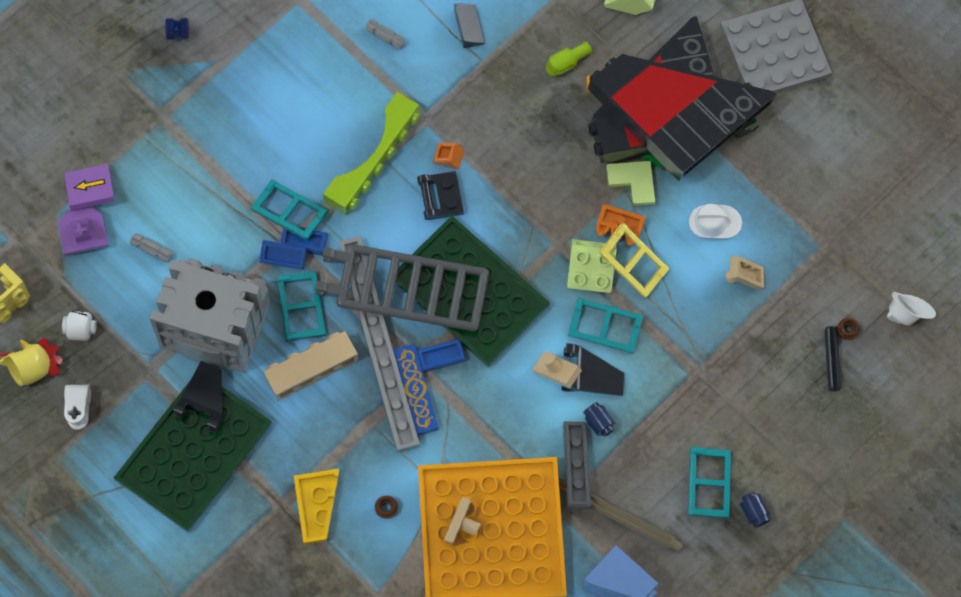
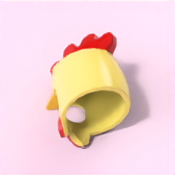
(32, 362)

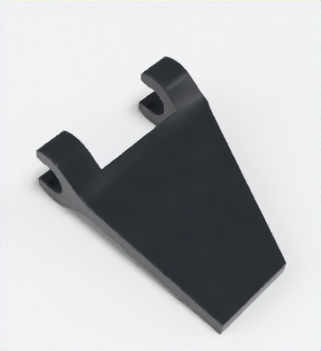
(596, 374)
(203, 395)

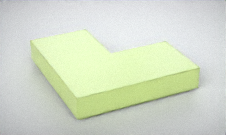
(637, 176)

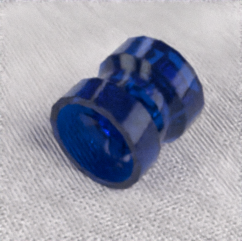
(182, 28)

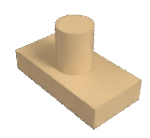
(745, 272)
(557, 369)
(461, 523)

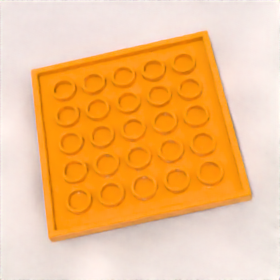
(519, 532)

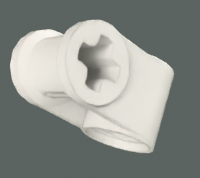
(77, 402)

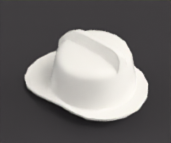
(715, 221)
(909, 309)

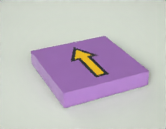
(89, 187)

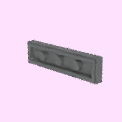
(576, 465)

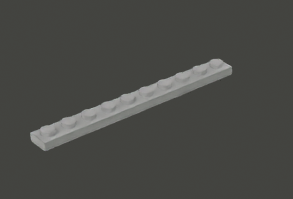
(383, 358)

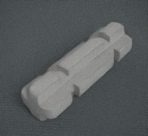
(385, 34)
(151, 247)

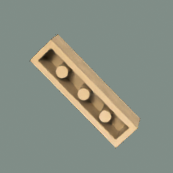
(311, 365)

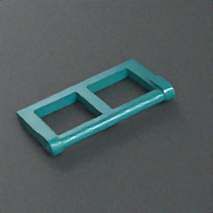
(281, 221)
(288, 278)
(580, 302)
(698, 512)

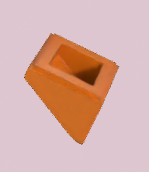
(449, 155)

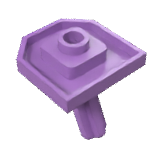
(82, 231)

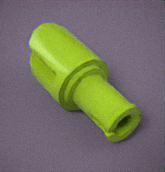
(567, 59)

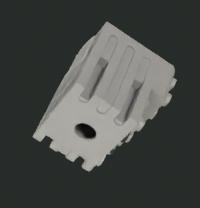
(210, 314)

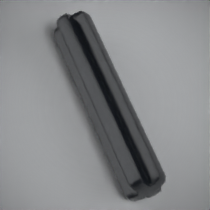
(832, 358)

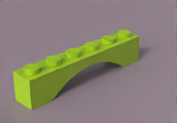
(346, 188)

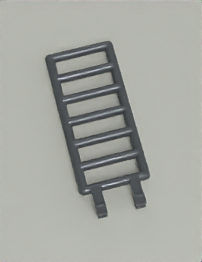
(347, 258)

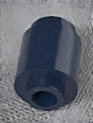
(599, 419)
(755, 509)

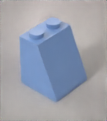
(619, 577)

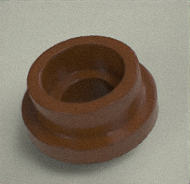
(848, 322)
(386, 500)

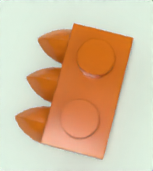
(612, 217)

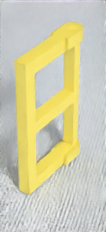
(624, 271)

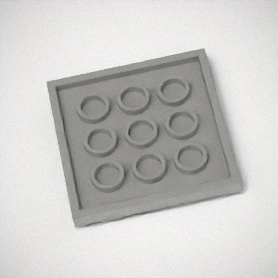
(776, 47)

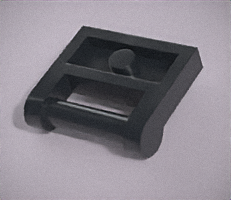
(447, 192)

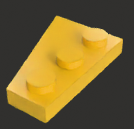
(315, 503)

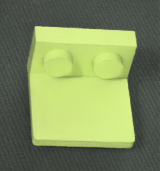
(588, 268)

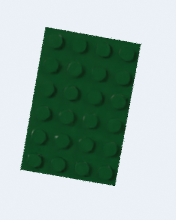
(508, 302)
(185, 465)

